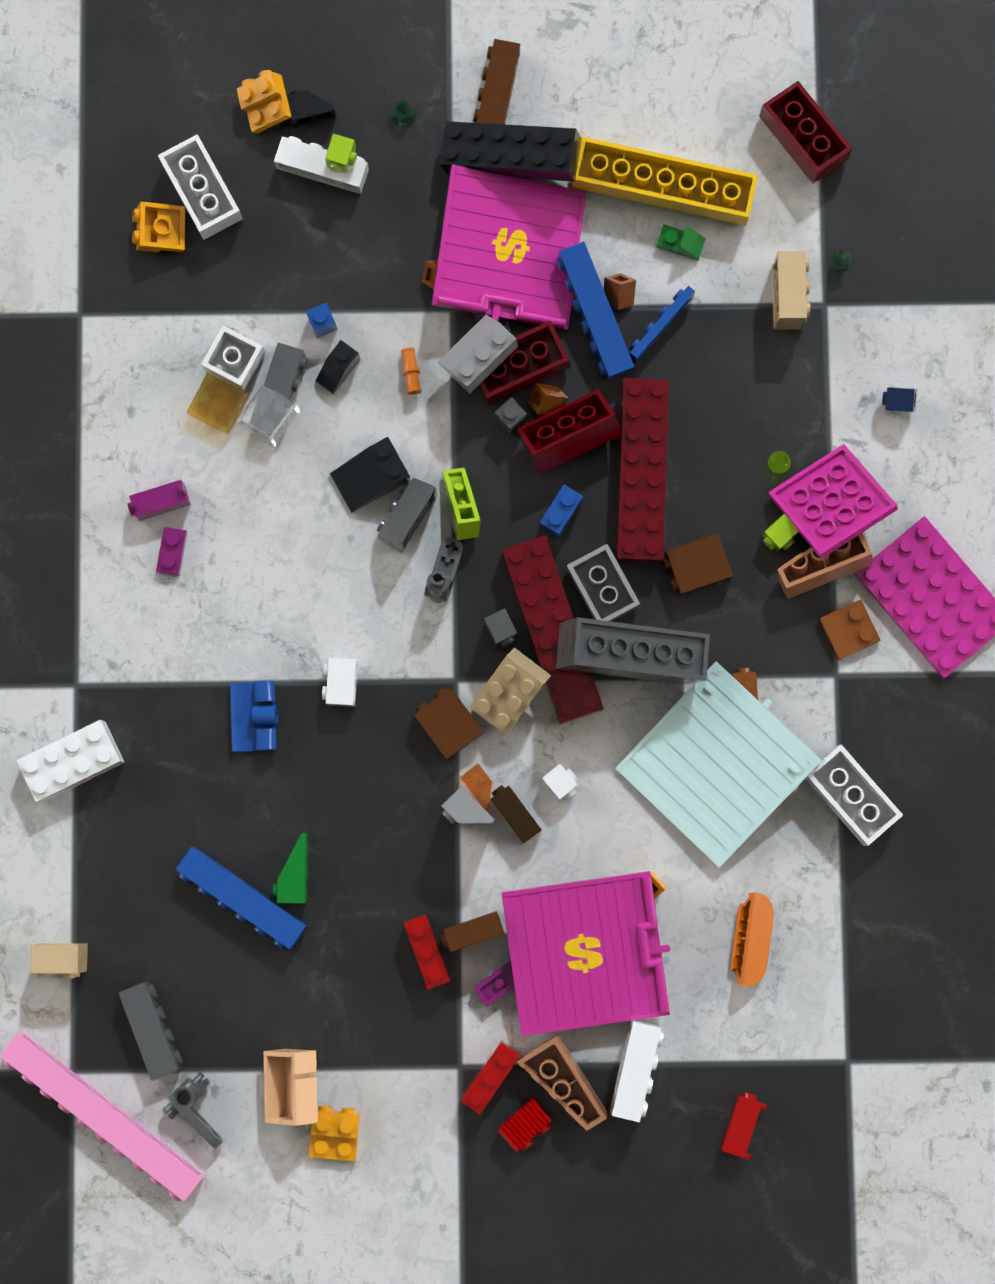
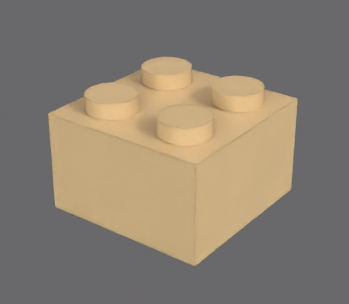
(58, 958)

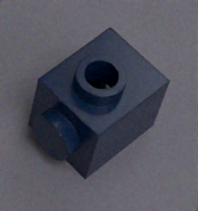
(900, 399)

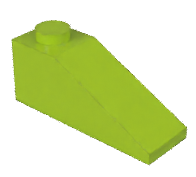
(461, 504)

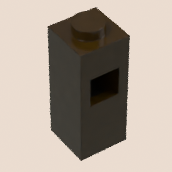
(515, 813)

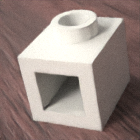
(561, 782)

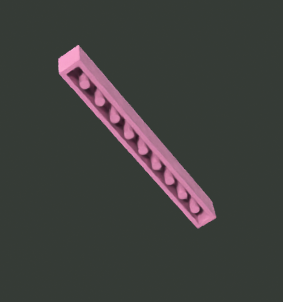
(102, 1116)

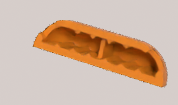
(752, 939)

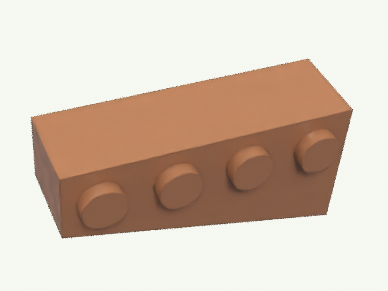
(810, 571)
(561, 1076)

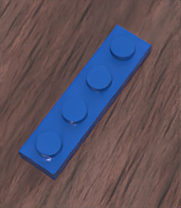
(666, 316)

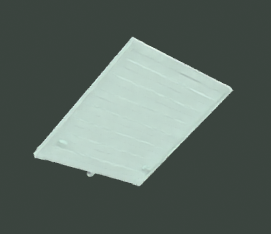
(718, 764)

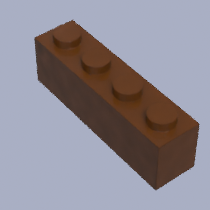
(499, 82)

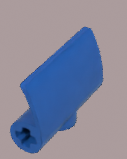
(253, 716)

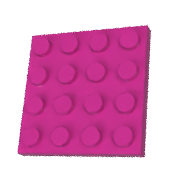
(833, 501)

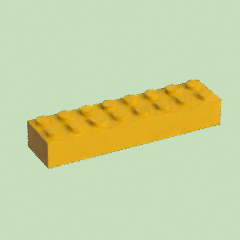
(665, 181)

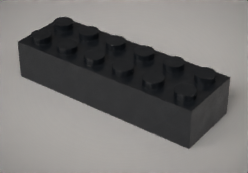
(512, 150)

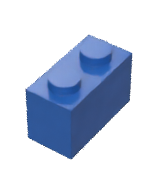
(561, 511)

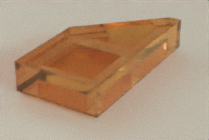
(479, 785)

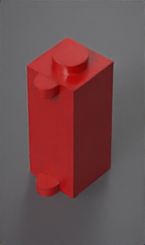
(741, 1125)

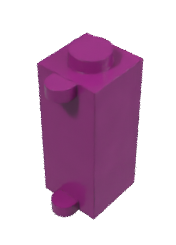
(159, 500)

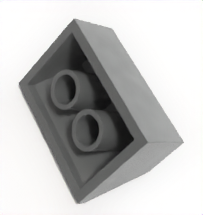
(406, 513)

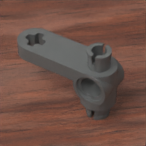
(444, 571)
(194, 1088)

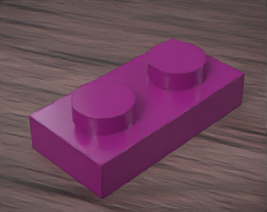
(171, 551)
(496, 984)

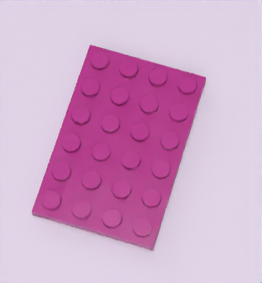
(932, 596)

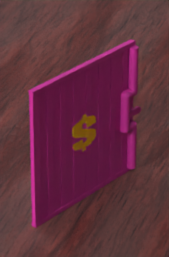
(504, 247)
(586, 953)

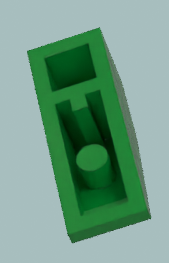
(293, 880)

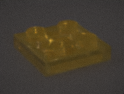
(217, 403)

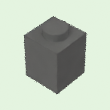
(510, 415)

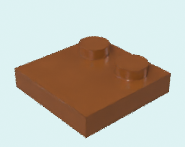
(849, 629)

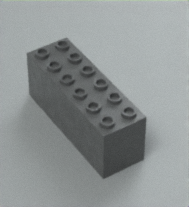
(632, 651)

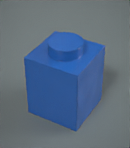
(321, 320)

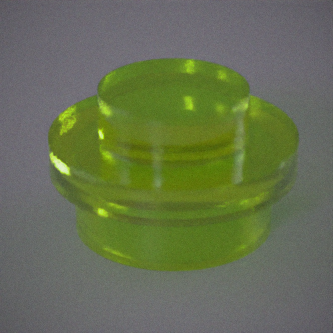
(779, 462)

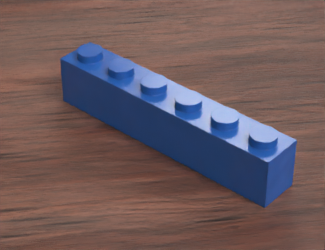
(595, 311)
(241, 897)

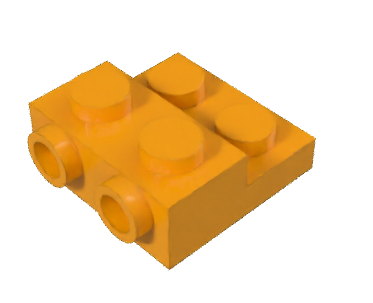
(264, 100)
(159, 227)
(335, 1134)

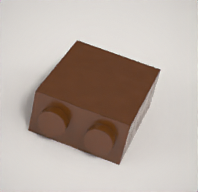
(697, 565)
(448, 722)
(472, 931)

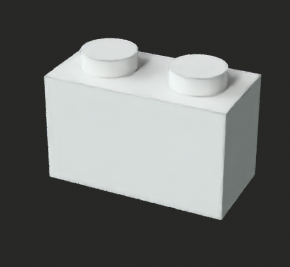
(341, 682)

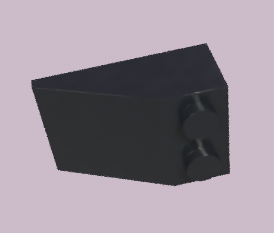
(370, 475)

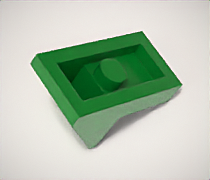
(685, 243)

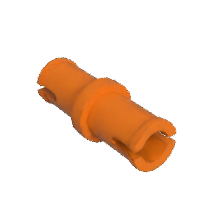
(411, 371)

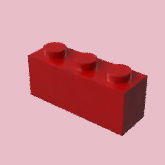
(427, 951)
(490, 1077)

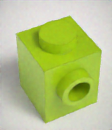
(341, 154)
(780, 534)

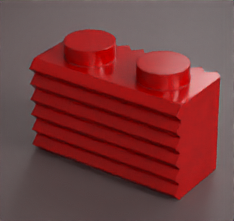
(524, 1125)

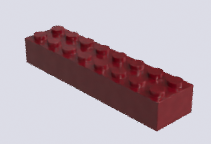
(642, 471)
(543, 609)

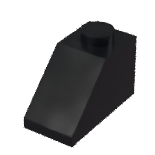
(308, 108)
(337, 366)

